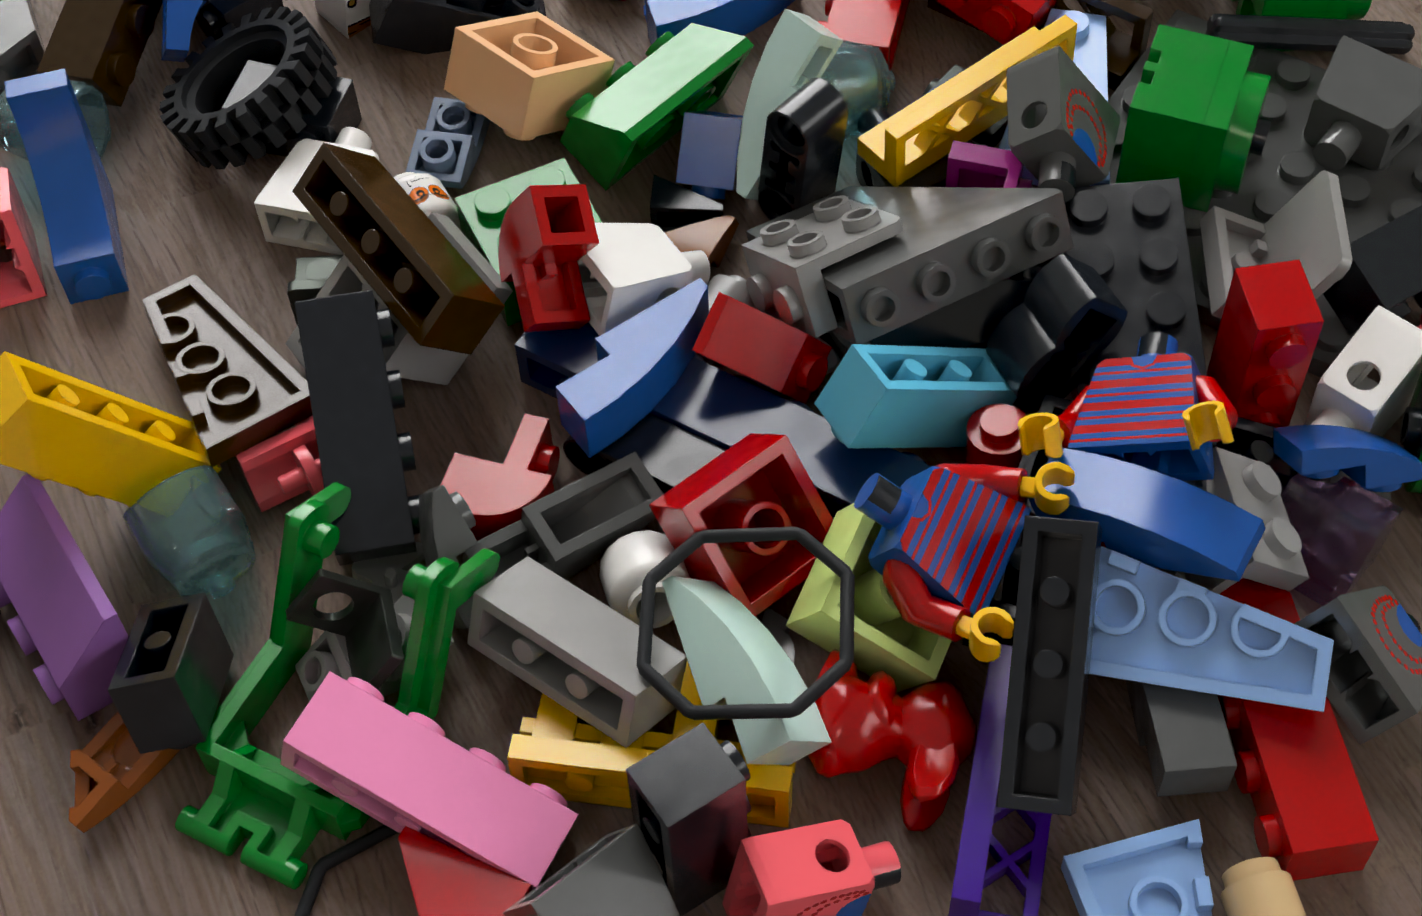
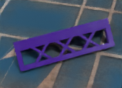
(983, 812)

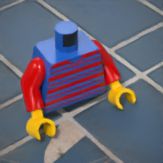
(1142, 412)
(951, 541)

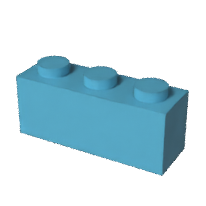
(909, 395)

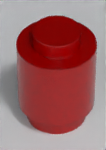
(994, 436)

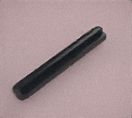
(1310, 33)

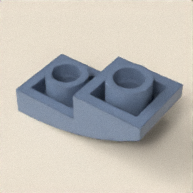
(449, 143)

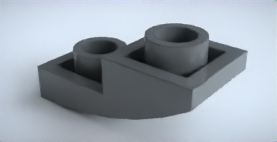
(446, 533)

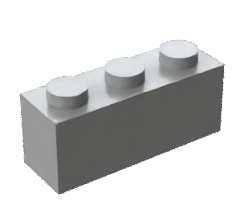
(572, 649)

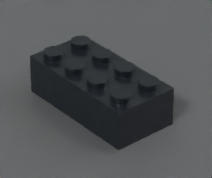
(1141, 251)

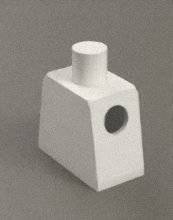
(282, 213)
(634, 270)
(1357, 402)

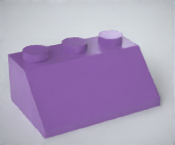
(57, 602)

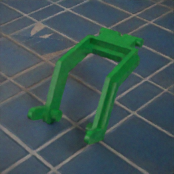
(251, 789)

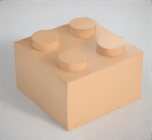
(524, 72)

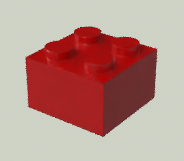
(747, 487)

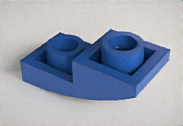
(1361, 455)

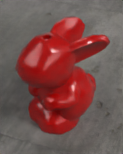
(923, 730)

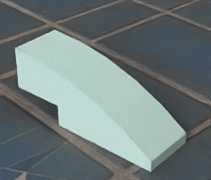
(792, 56)
(742, 663)

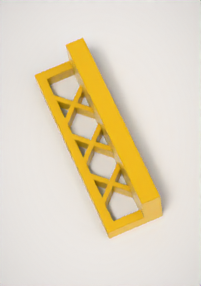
(957, 107)

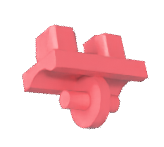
(283, 466)

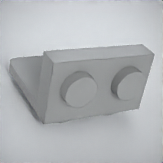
(1305, 229)
(791, 253)
(1257, 490)

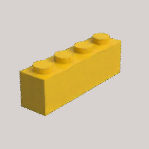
(88, 434)

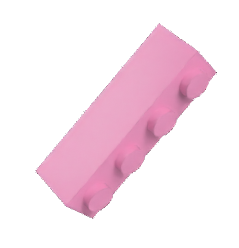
(417, 778)

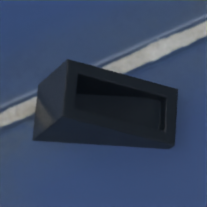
(677, 206)

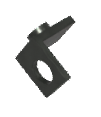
(366, 623)

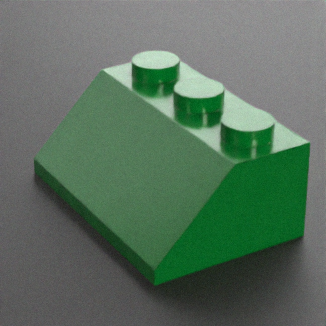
(649, 100)

